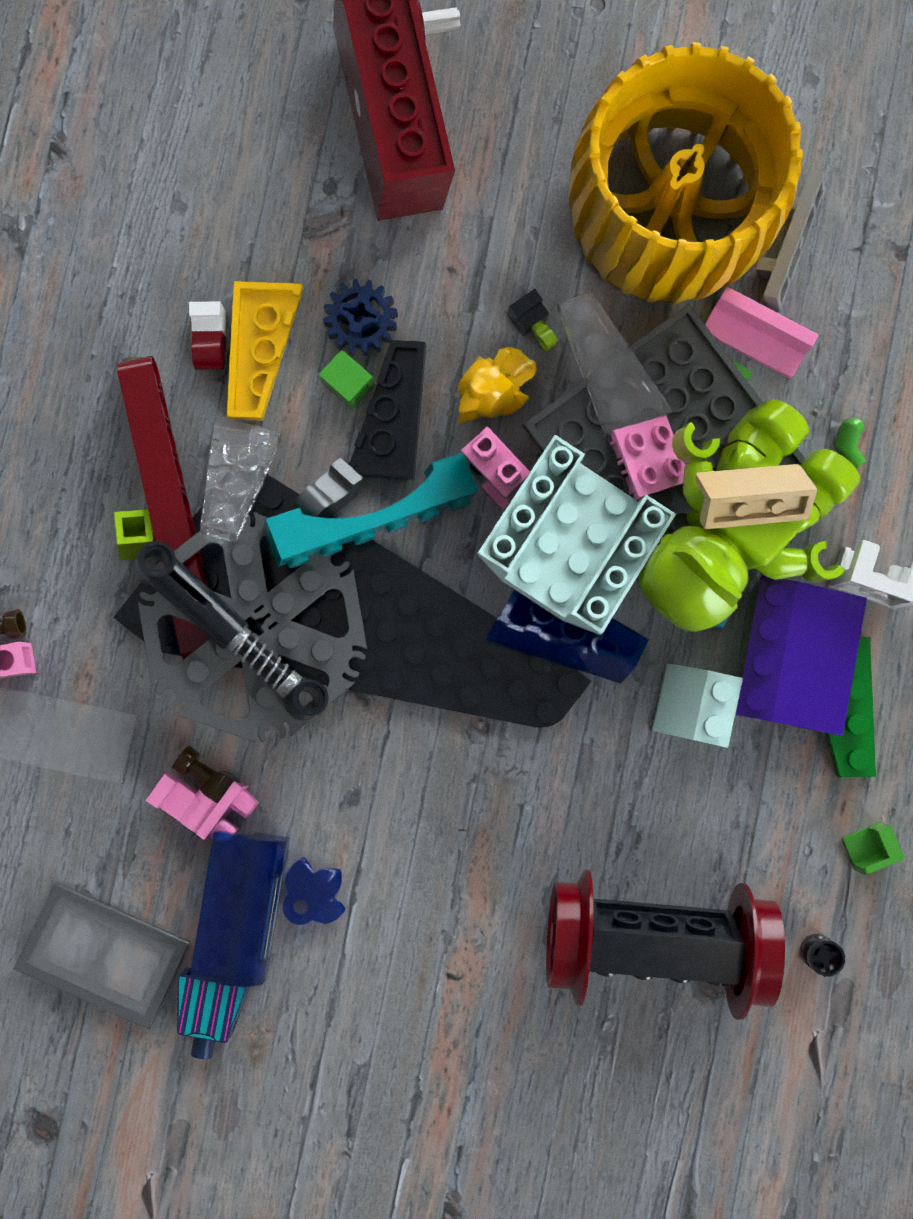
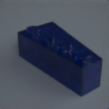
(540, 633)

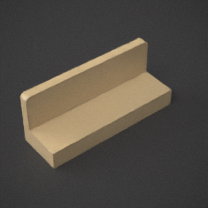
(755, 496)

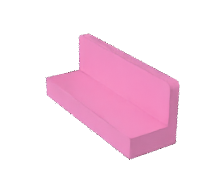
(759, 332)

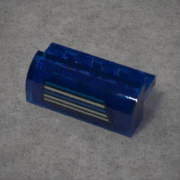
(240, 908)

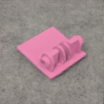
(648, 457)

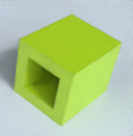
(132, 532)

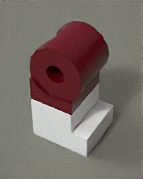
(208, 335)

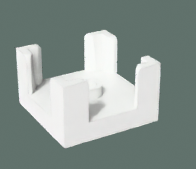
(859, 579)

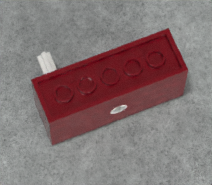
(396, 101)

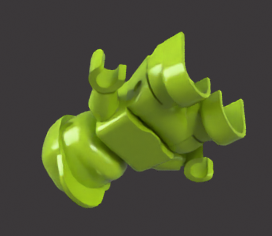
(702, 572)

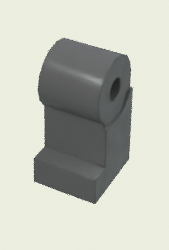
(330, 491)

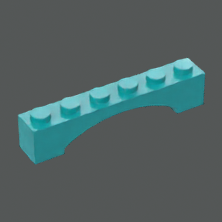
(297, 535)

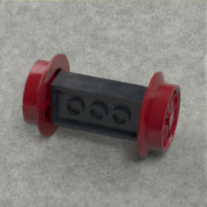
(680, 943)

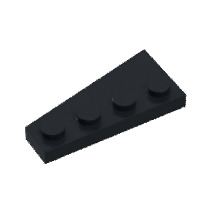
(392, 421)

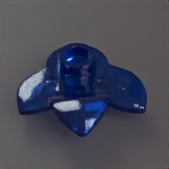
(316, 890)

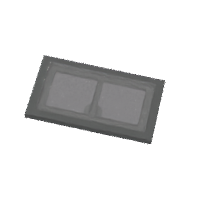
(102, 955)

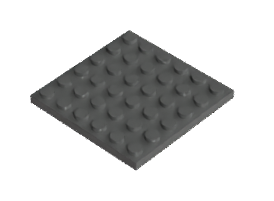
(696, 383)

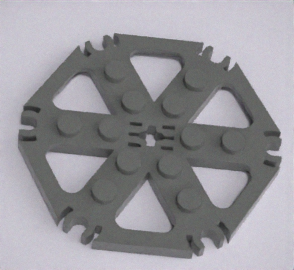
(286, 639)

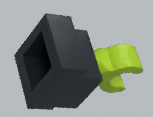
(528, 315)

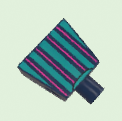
(207, 1011)

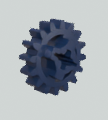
(349, 311)

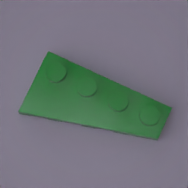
(855, 750)

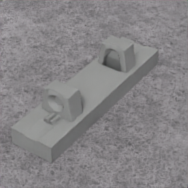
(781, 270)

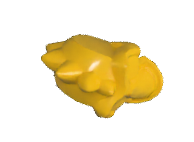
(494, 385)

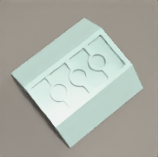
(573, 539)

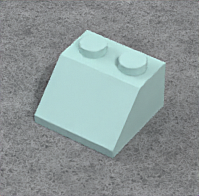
(697, 704)

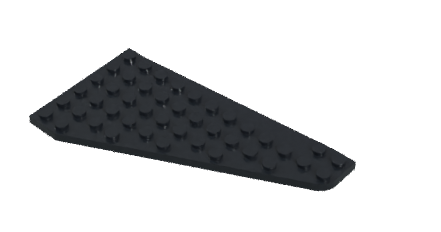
(418, 633)

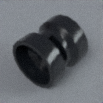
(829, 958)

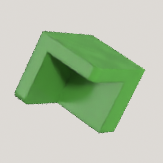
(346, 379)
(872, 848)

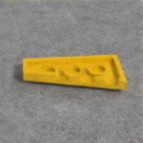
(259, 335)

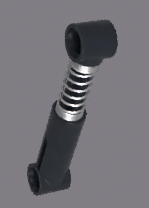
(226, 627)

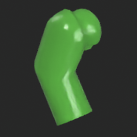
(847, 440)

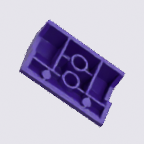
(801, 655)

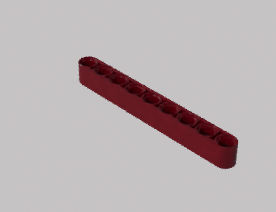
(160, 473)

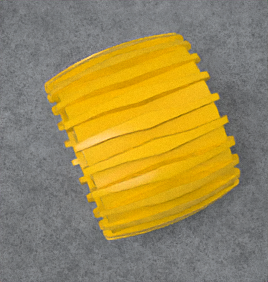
(731, 107)

